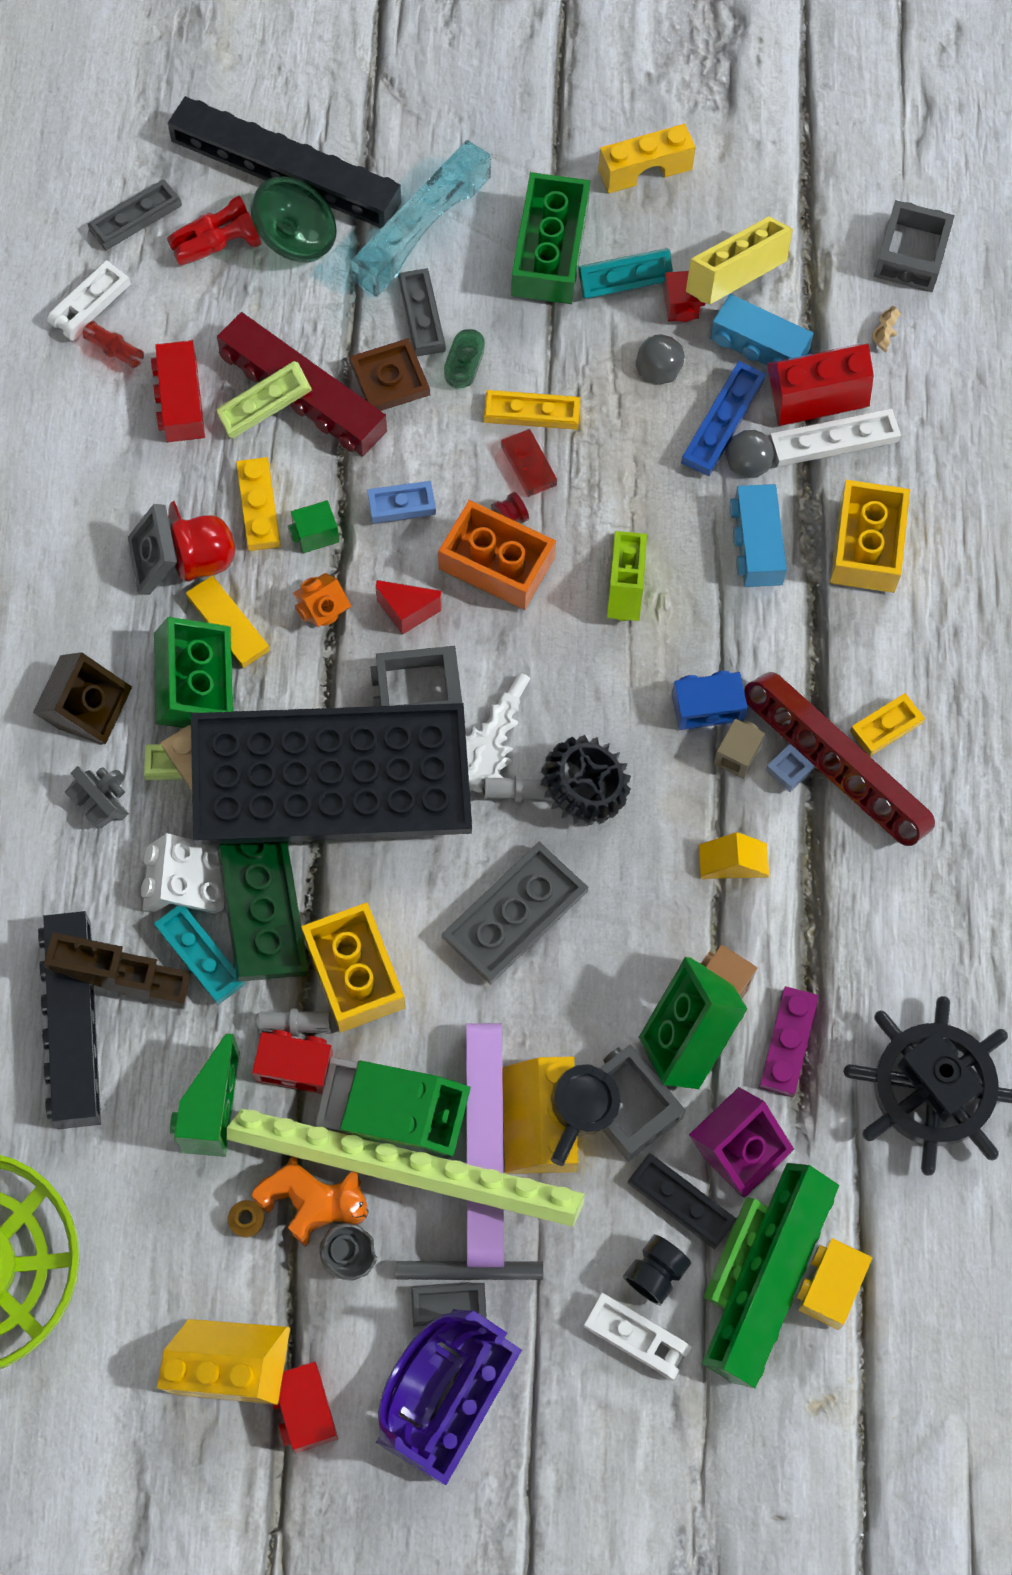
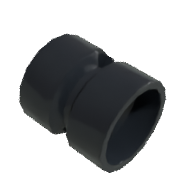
(658, 1268)

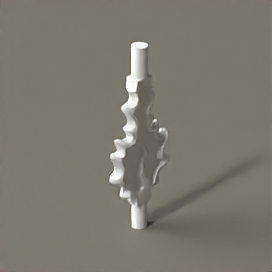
(484, 750)

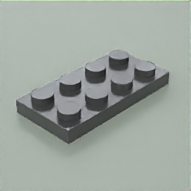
(514, 912)

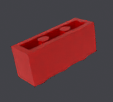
(178, 391)

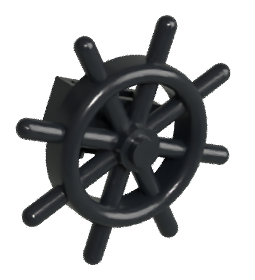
(940, 1080)

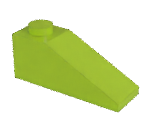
(627, 576)

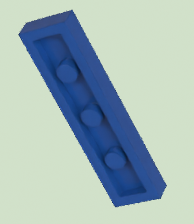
(723, 418)

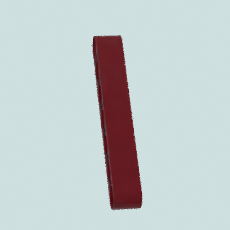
(853, 761)

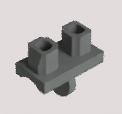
(88, 785)

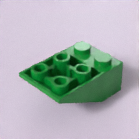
(405, 1109)

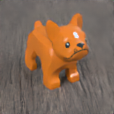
(314, 1201)

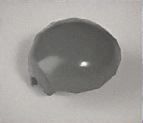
(660, 359)
(750, 453)
(348, 1252)

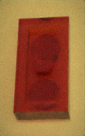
(529, 462)

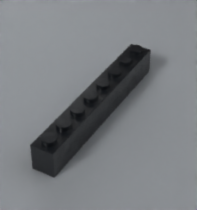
(272, 155)

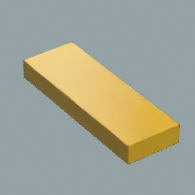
(532, 409)
(218, 608)

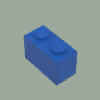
(709, 700)

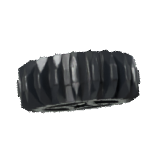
(579, 794)

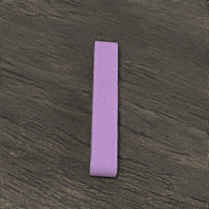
(484, 1138)

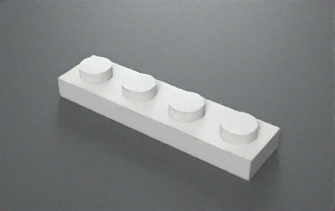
(835, 437)

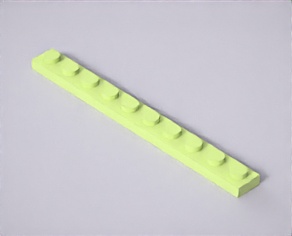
(407, 1167)

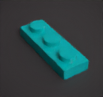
(624, 273)
(199, 953)

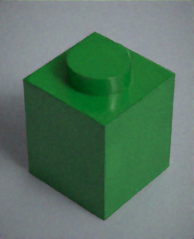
(313, 527)

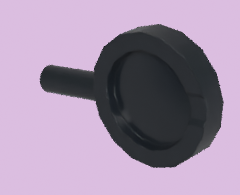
(584, 1103)

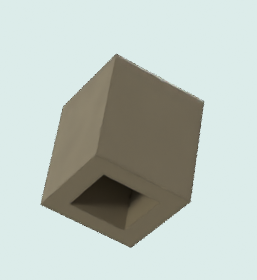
(739, 747)

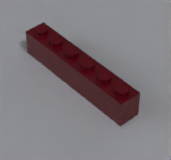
(330, 402)

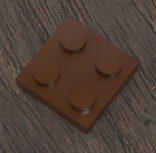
(390, 375)

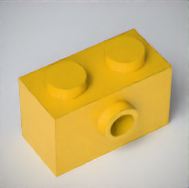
(834, 1283)

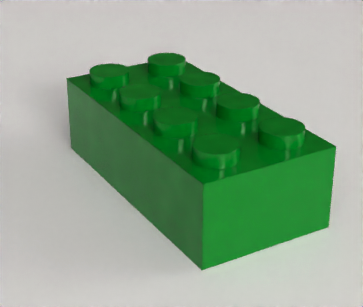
(550, 238)

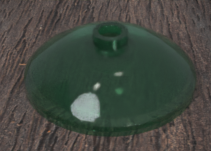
(293, 219)

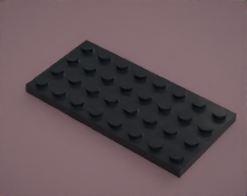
(329, 774)

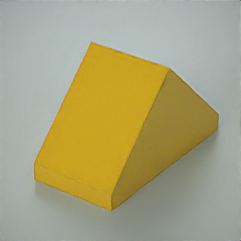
(733, 858)

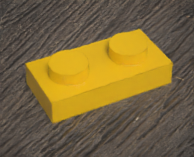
(887, 724)

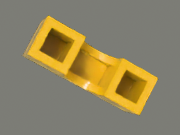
(626, 160)

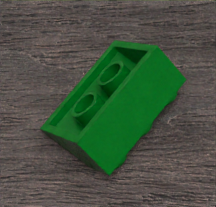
(191, 670)
(691, 1025)

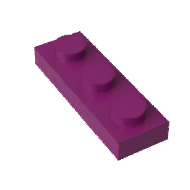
(789, 1041)

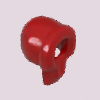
(201, 545)

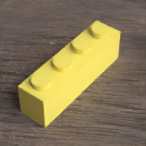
(738, 260)

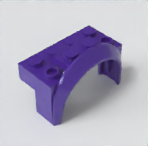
(422, 1378)

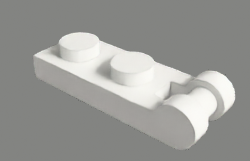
(88, 300)
(636, 1336)

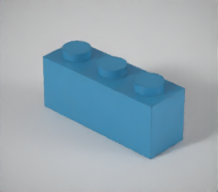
(758, 333)
(758, 535)

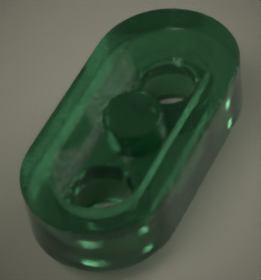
(464, 361)

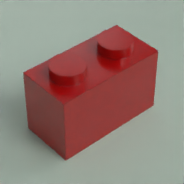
(292, 1061)
(305, 1409)

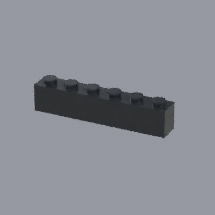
(69, 1034)

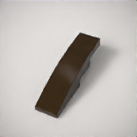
(117, 971)

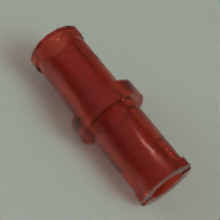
(113, 344)

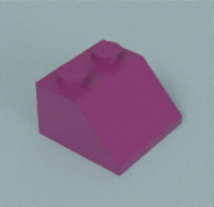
(742, 1141)

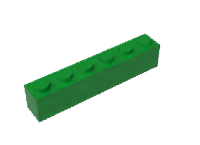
(770, 1275)

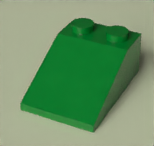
(208, 1104)

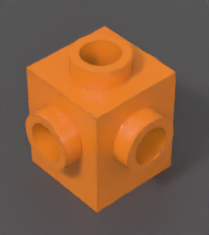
(321, 600)

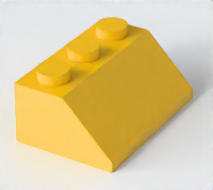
(528, 1117)
(225, 1361)

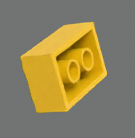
(870, 536)
(353, 967)

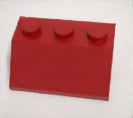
(821, 383)

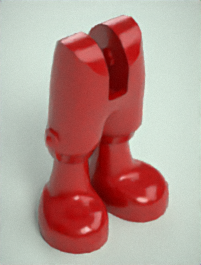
(205, 237)

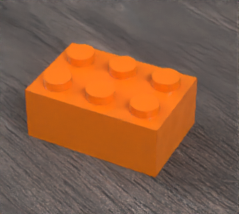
(496, 554)

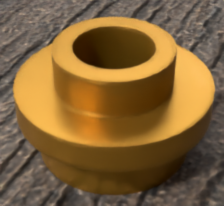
(251, 1228)

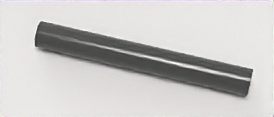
(458, 1271)

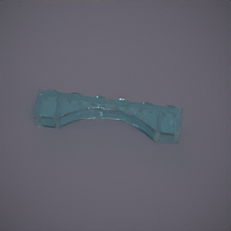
(387, 251)

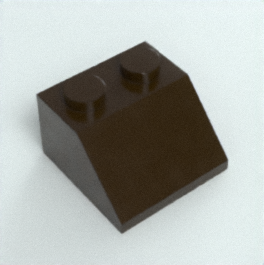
(82, 698)

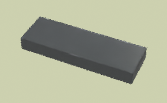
(134, 214)
(421, 312)

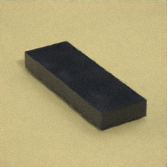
(682, 1200)

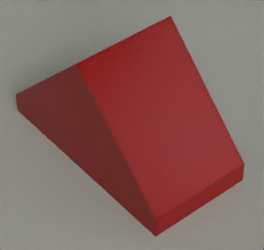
(408, 604)

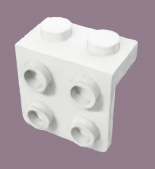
(182, 875)

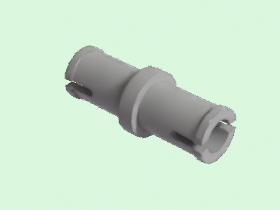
(514, 788)
(295, 1022)

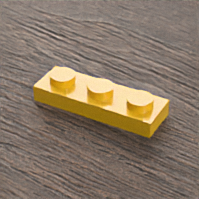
(258, 504)

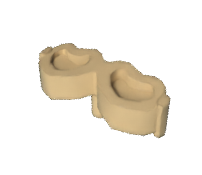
(882, 333)

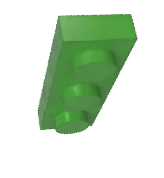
(735, 1252)

